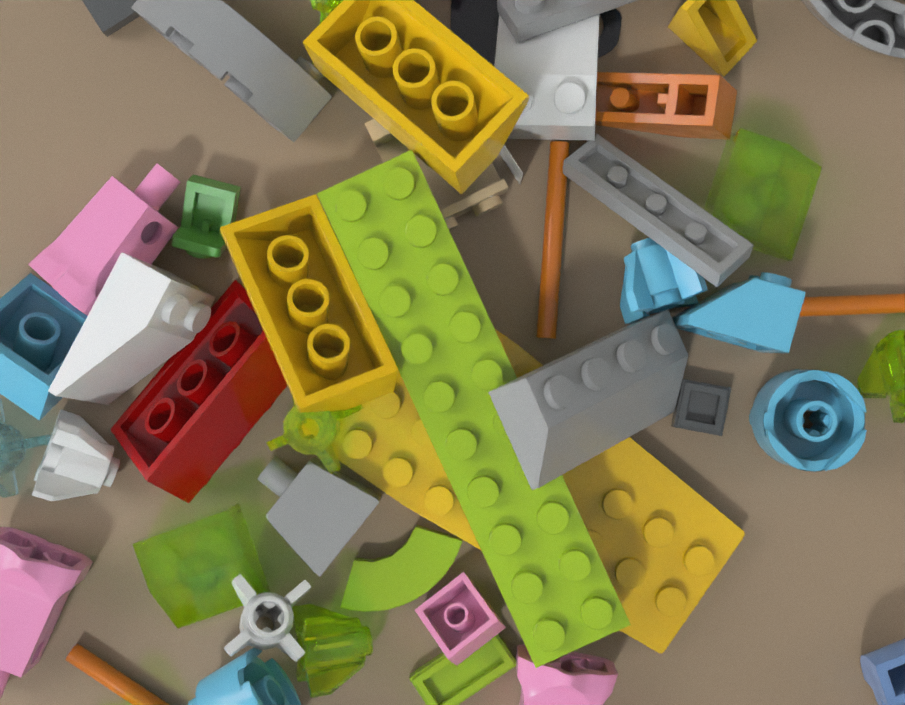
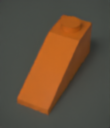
(666, 104)

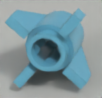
(656, 282)

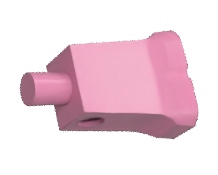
(109, 224)
(32, 594)
(566, 680)

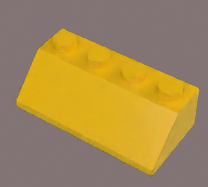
(419, 84)
(311, 307)

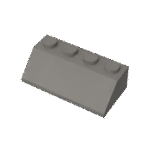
(592, 397)

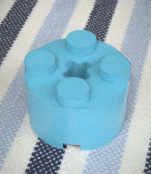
(836, 419)
(247, 682)

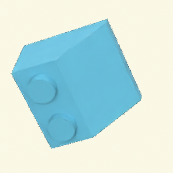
(748, 314)
(34, 341)

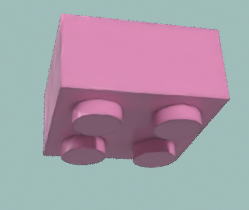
(460, 619)

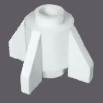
(74, 461)
(272, 606)

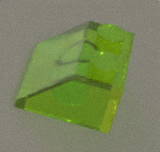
(763, 191)
(195, 562)

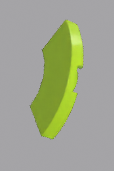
(401, 575)

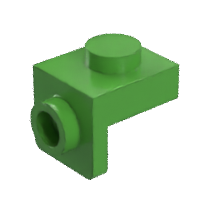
(206, 209)

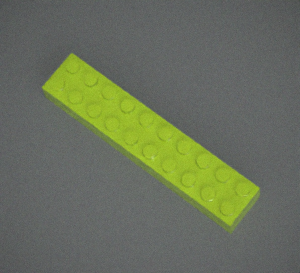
(449, 366)

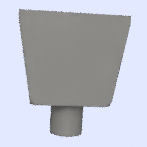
(316, 509)

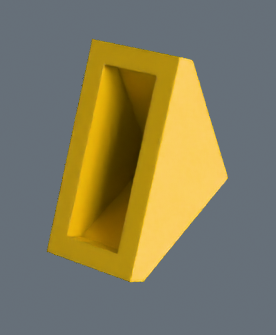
(714, 32)

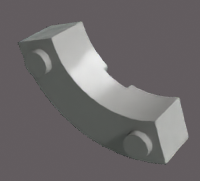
(866, 23)
(259, 71)

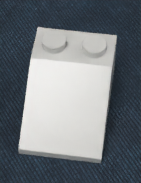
(558, 76)
(130, 331)

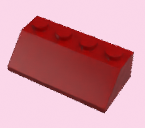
(203, 400)

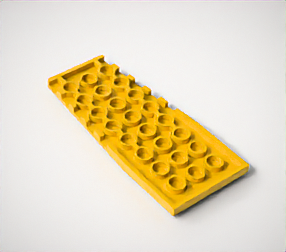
(645, 522)

